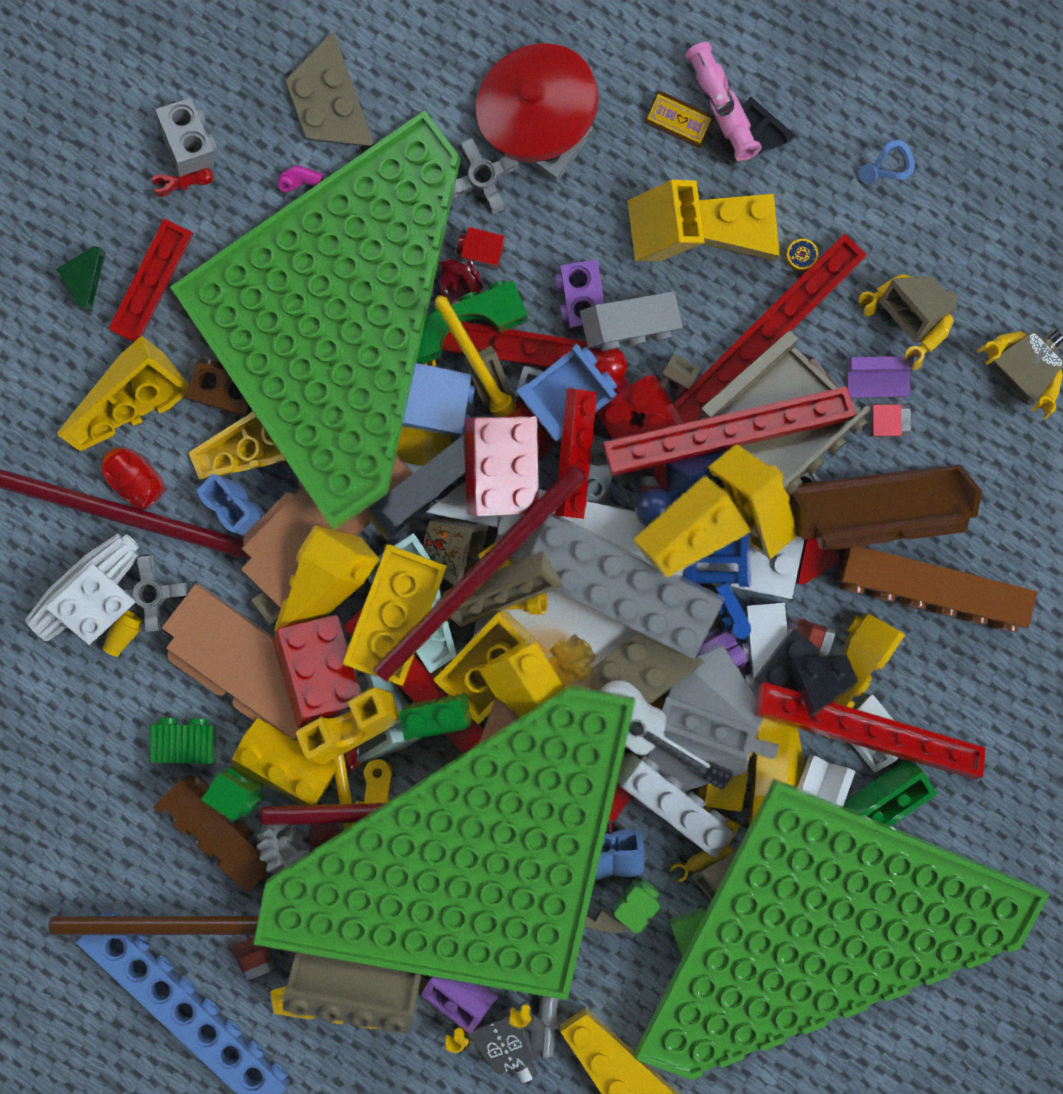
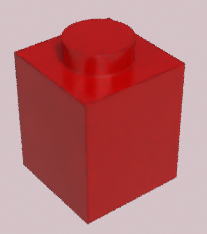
(481, 247)

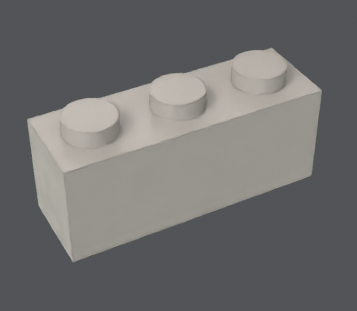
(631, 321)

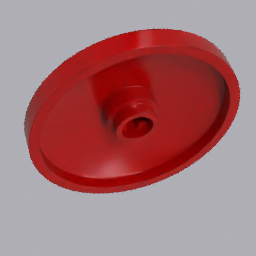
(537, 102)

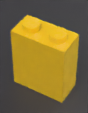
(666, 220)

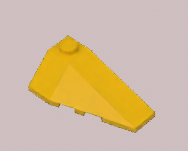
(131, 387)
(236, 449)
(327, 573)
(522, 677)
(785, 767)

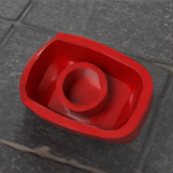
(132, 477)

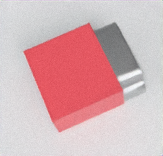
(890, 421)

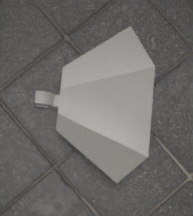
(713, 719)

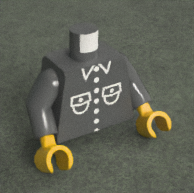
(504, 1041)

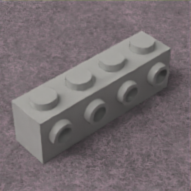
(679, 810)

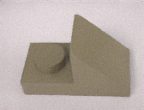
(493, 365)

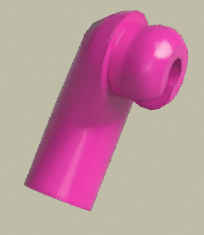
(297, 176)

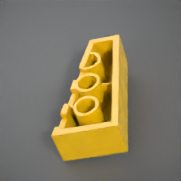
(610, 1059)

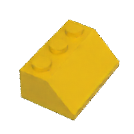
(281, 764)

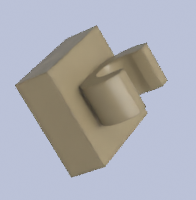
(681, 372)

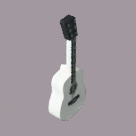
(647, 732)

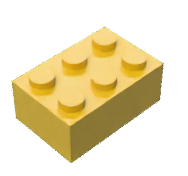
(463, 671)

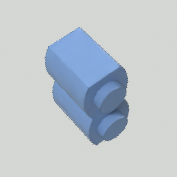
(230, 503)
(621, 855)

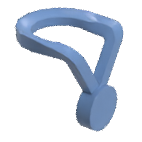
(870, 172)

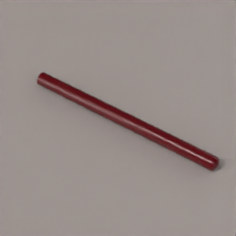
(122, 514)
(479, 573)
(316, 814)

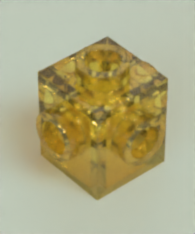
(571, 659)

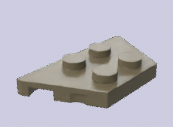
(327, 98)
(645, 665)

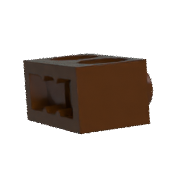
(221, 394)

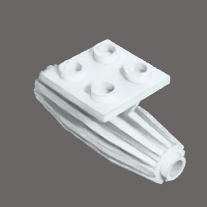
(87, 593)

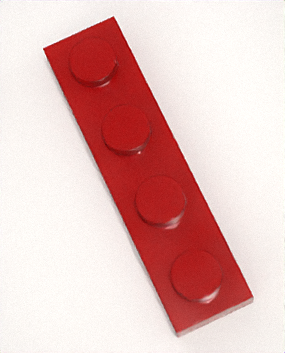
(151, 280)
(576, 447)

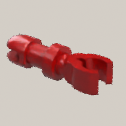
(171, 183)

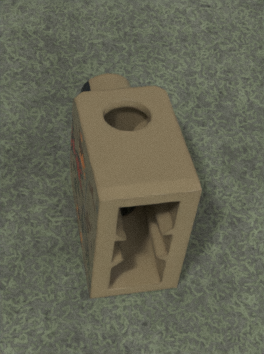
(453, 544)

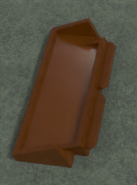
(886, 507)

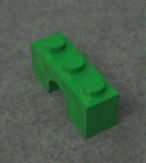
(234, 793)

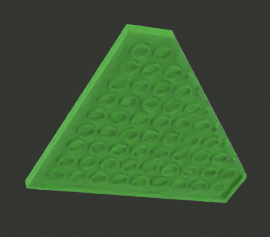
(330, 310)
(476, 865)
(822, 924)

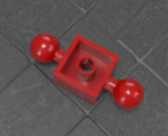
(642, 397)

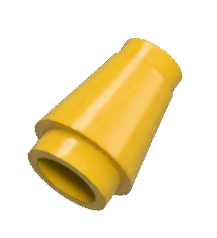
(122, 633)

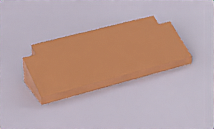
(284, 528)
(230, 656)

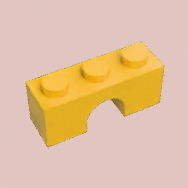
(368, 717)

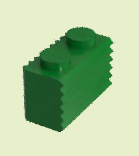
(435, 716)
(182, 742)

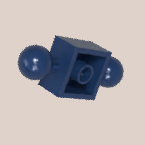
(680, 478)

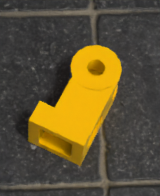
(378, 778)

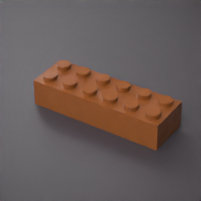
(937, 587)

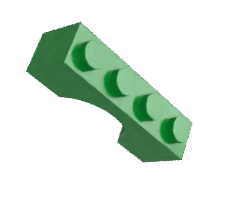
(497, 306)

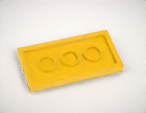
(395, 604)

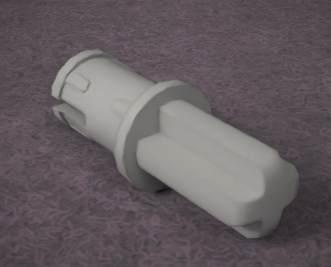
(548, 1014)

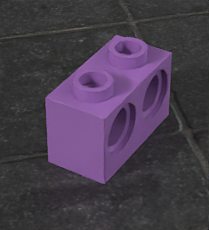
(590, 294)

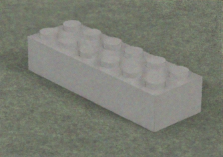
(628, 586)

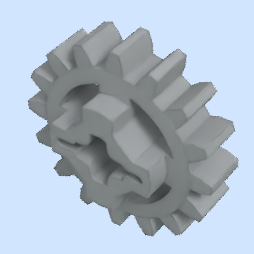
(281, 846)

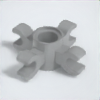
(496, 169)
(147, 574)

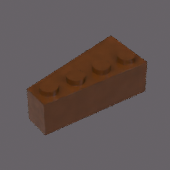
(214, 832)

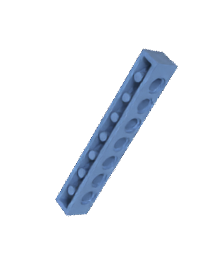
(185, 1028)

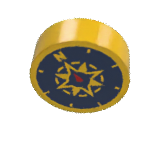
(802, 254)

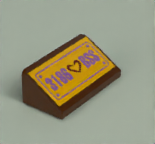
(679, 119)

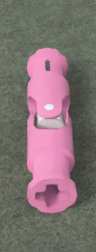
(715, 84)

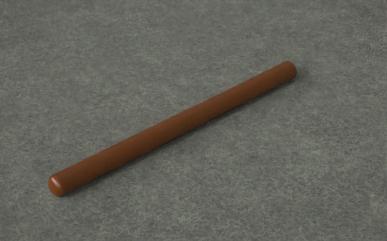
(153, 925)

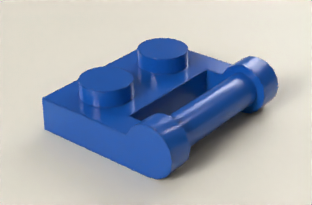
(735, 552)
(731, 613)

